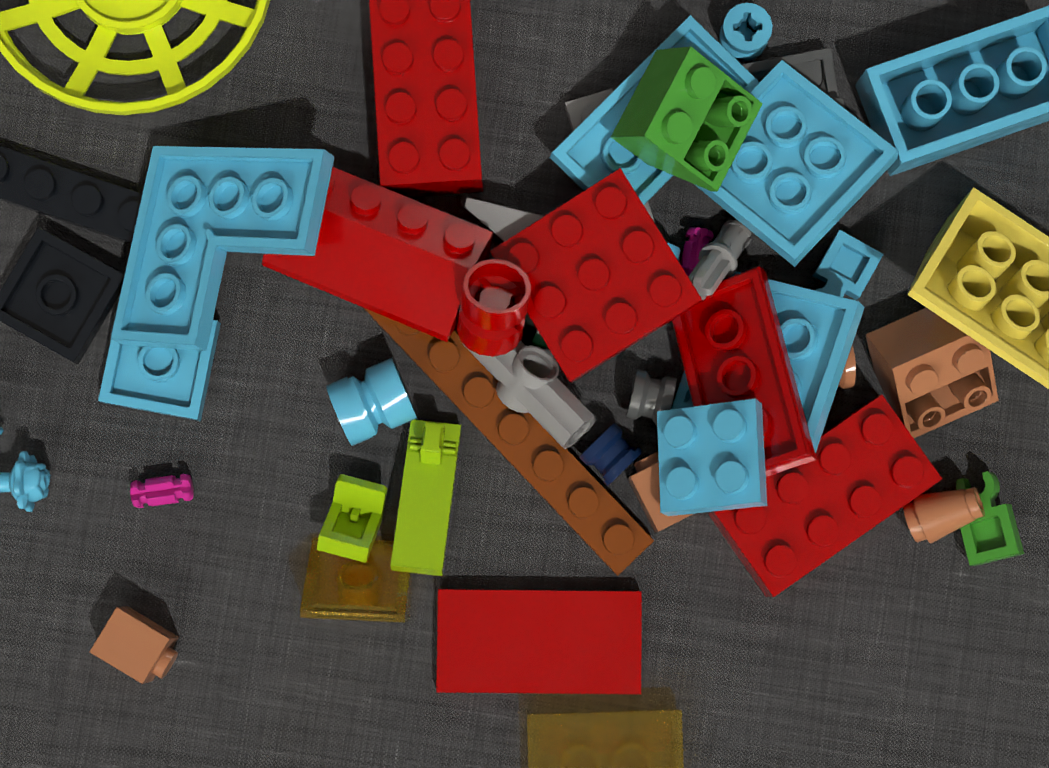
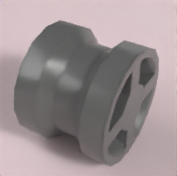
(650, 395)

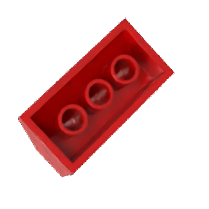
(389, 255)

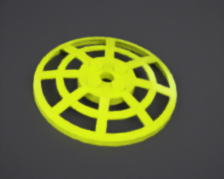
(128, 18)

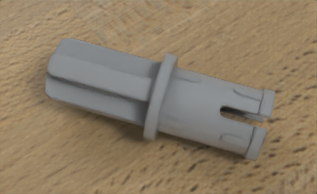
(720, 258)

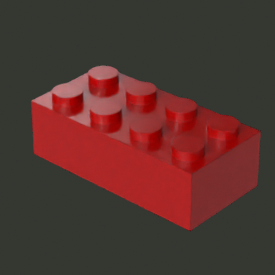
(425, 96)
(813, 511)

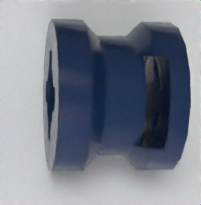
(610, 454)

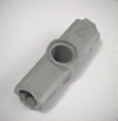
(531, 385)

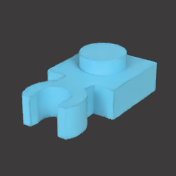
(847, 266)

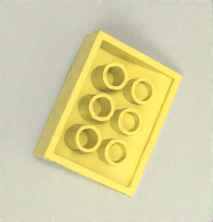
(991, 282)

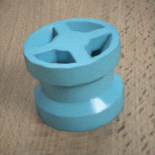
(744, 43)

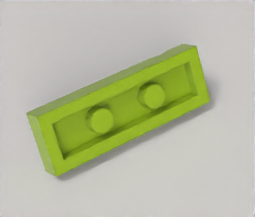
(426, 498)

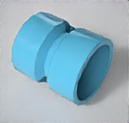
(371, 402)

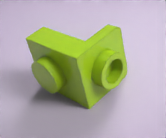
(353, 518)

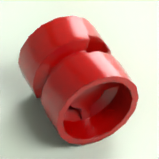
(493, 307)

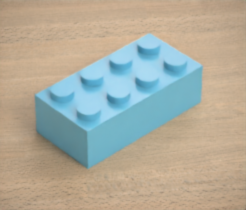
(961, 91)

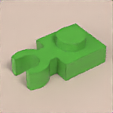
(996, 533)

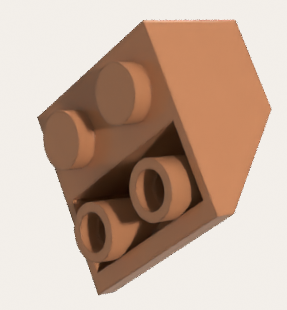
(931, 371)

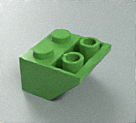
(687, 118)

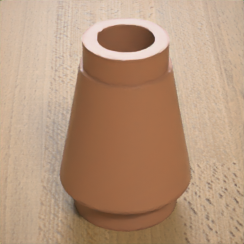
(941, 513)

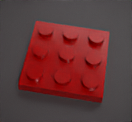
(598, 275)

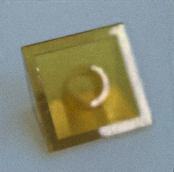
(355, 589)

